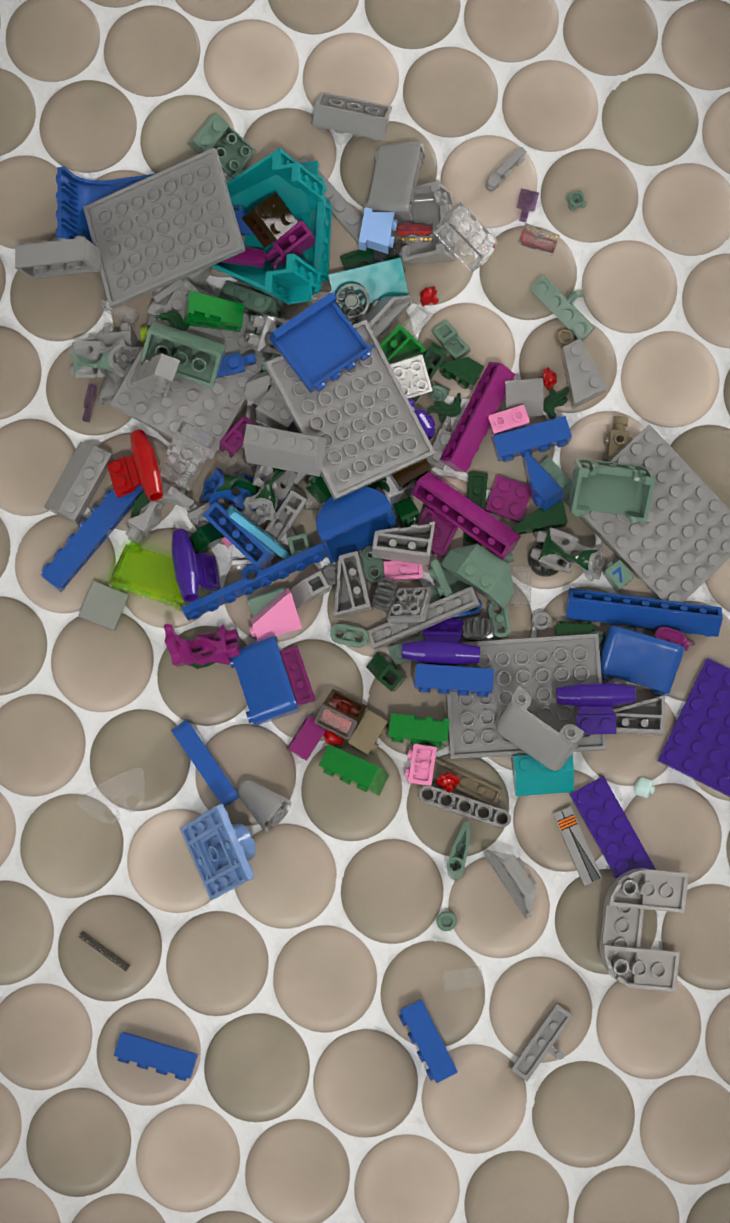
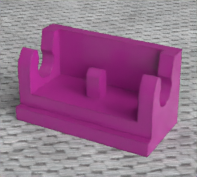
(235, 437)
(306, 739)

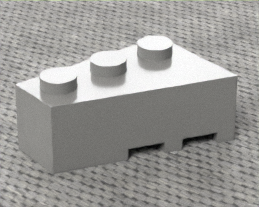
(581, 374)
(155, 375)
(405, 544)
(642, 718)

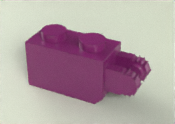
(294, 241)

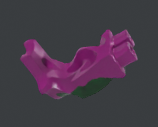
(214, 647)

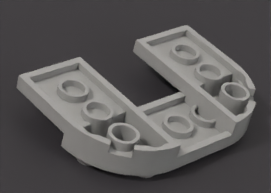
(623, 924)

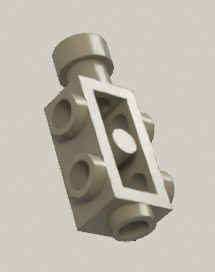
(614, 447)

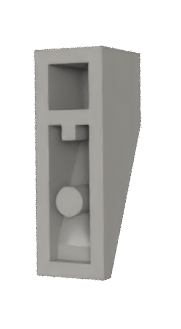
(286, 513)

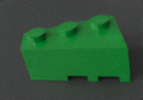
(353, 770)

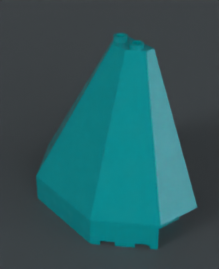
(305, 198)

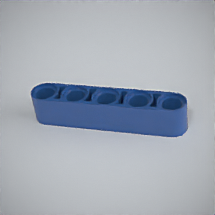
(205, 763)

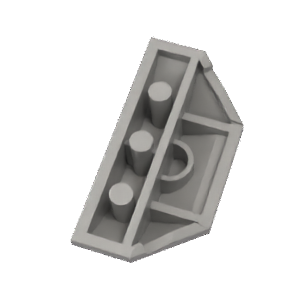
(386, 313)
(514, 879)

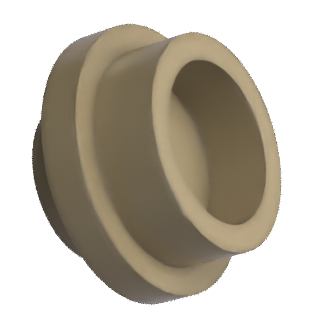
(564, 337)

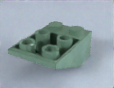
(231, 147)

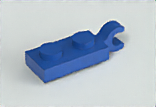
(235, 364)

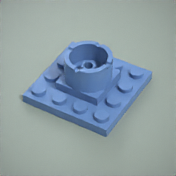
(220, 851)

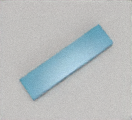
(258, 532)

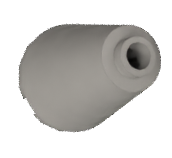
(264, 804)

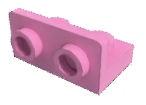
(508, 420)
(422, 764)

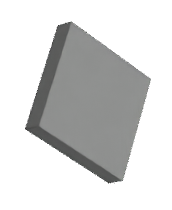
(527, 393)
(410, 605)
(103, 606)

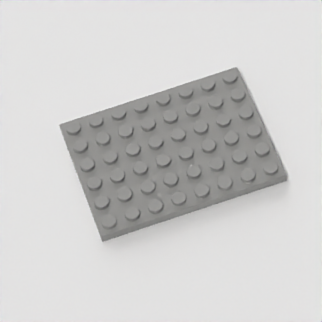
(164, 228)
(187, 400)
(361, 415)
(684, 528)
(538, 668)

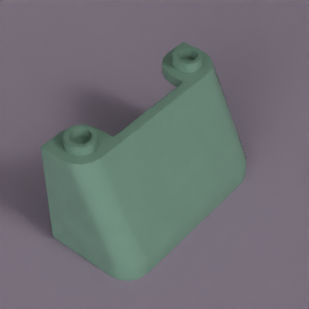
(611, 489)

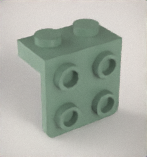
(446, 582)

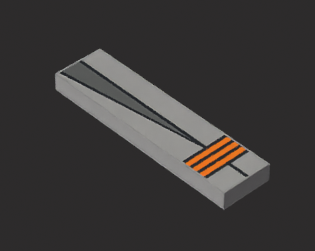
(577, 846)

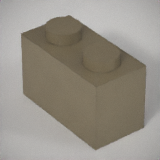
(368, 732)

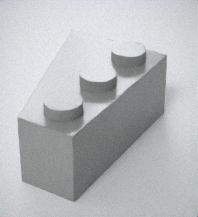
(352, 587)

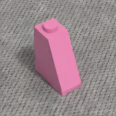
(276, 617)

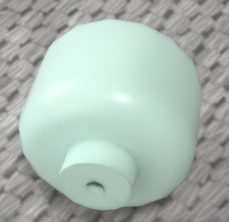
(644, 787)

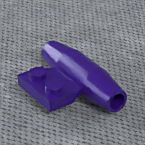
(192, 568)
(442, 646)
(596, 704)

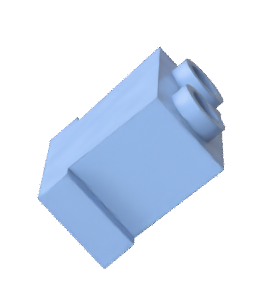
(377, 230)

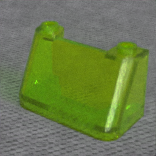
(147, 576)

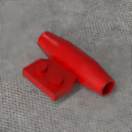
(139, 469)

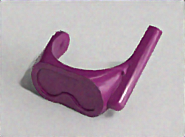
(673, 636)

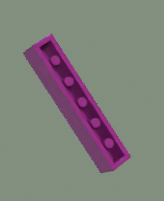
(474, 420)
(466, 515)

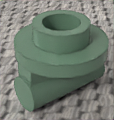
(438, 392)

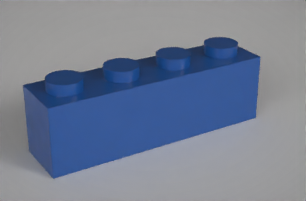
(531, 439)
(244, 541)
(454, 679)
(428, 1041)
(155, 1055)

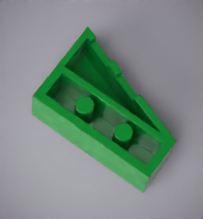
(213, 312)
(401, 345)
(418, 730)

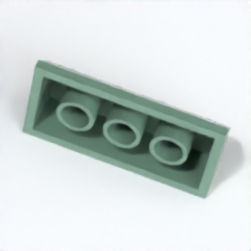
(198, 356)

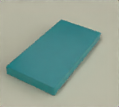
(377, 279)

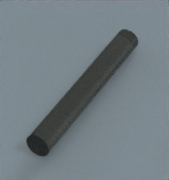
(104, 951)

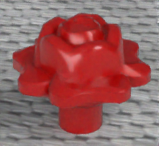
(428, 296)
(549, 378)
(332, 739)
(448, 781)

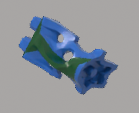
(220, 487)

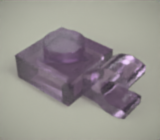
(527, 202)

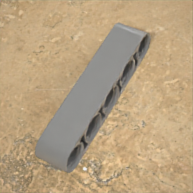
(474, 807)

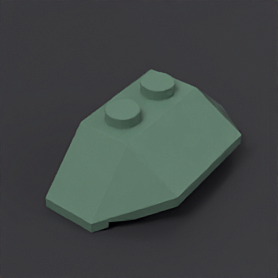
(483, 571)

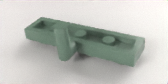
(563, 307)

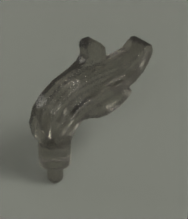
(380, 256)

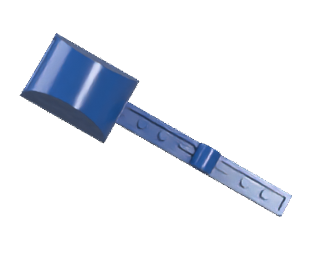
(343, 528)

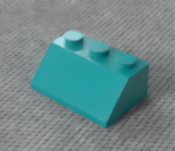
(536, 779)

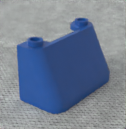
(640, 659)
(264, 682)

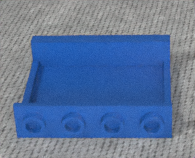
(320, 344)

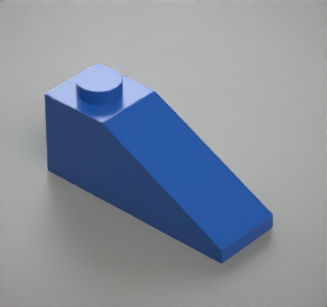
(543, 487)

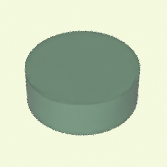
(446, 921)

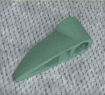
(459, 853)

